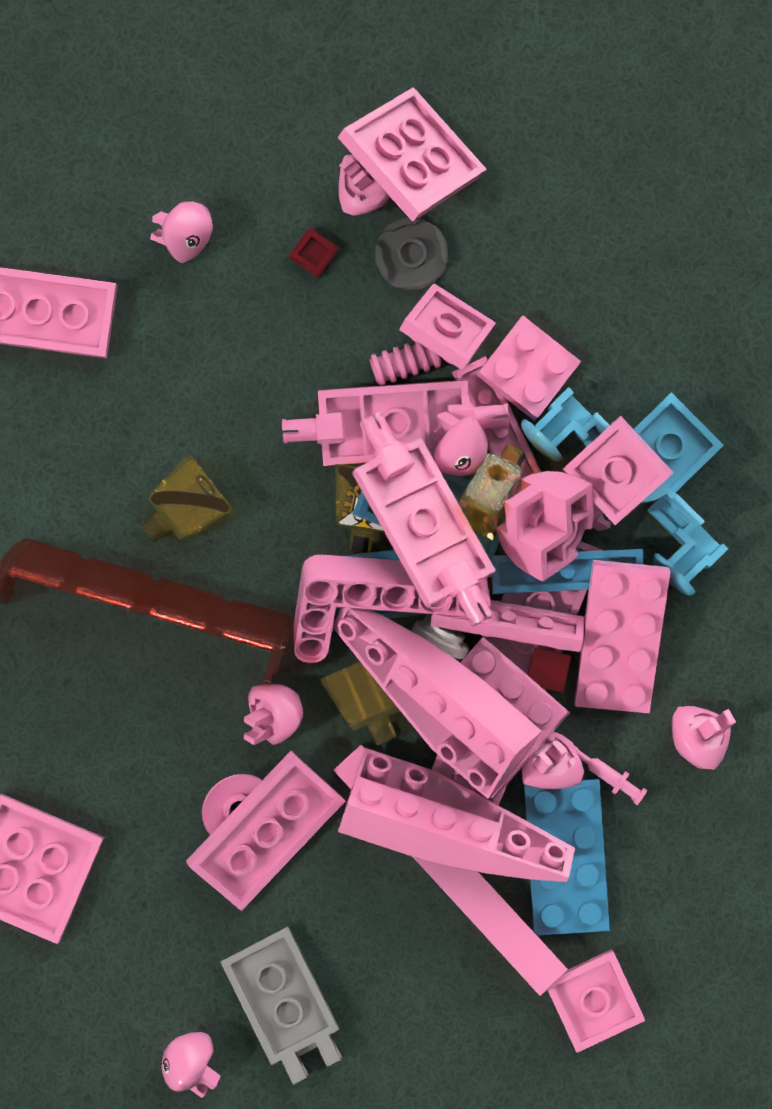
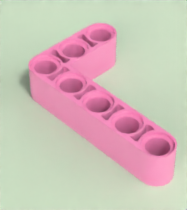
(358, 584)

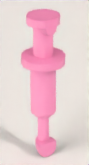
(613, 778)

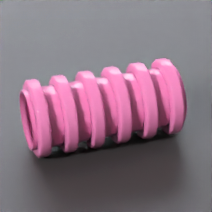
(403, 362)

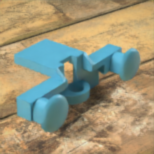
(679, 442)

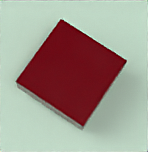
(314, 253)
(549, 669)

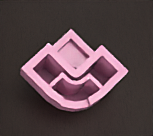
(546, 522)

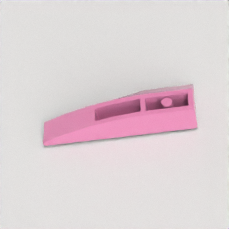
(441, 699)
(447, 823)

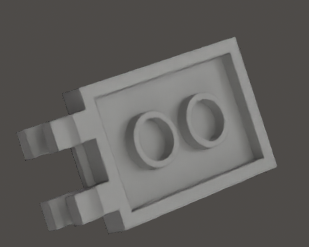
(283, 1002)

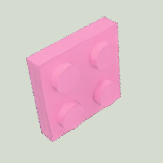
(447, 326)
(528, 368)
(619, 469)
(595, 1001)

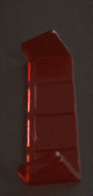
(147, 596)

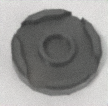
(403, 262)

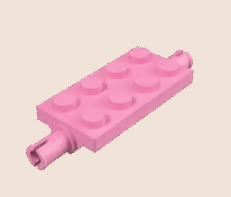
(405, 407)
(423, 521)

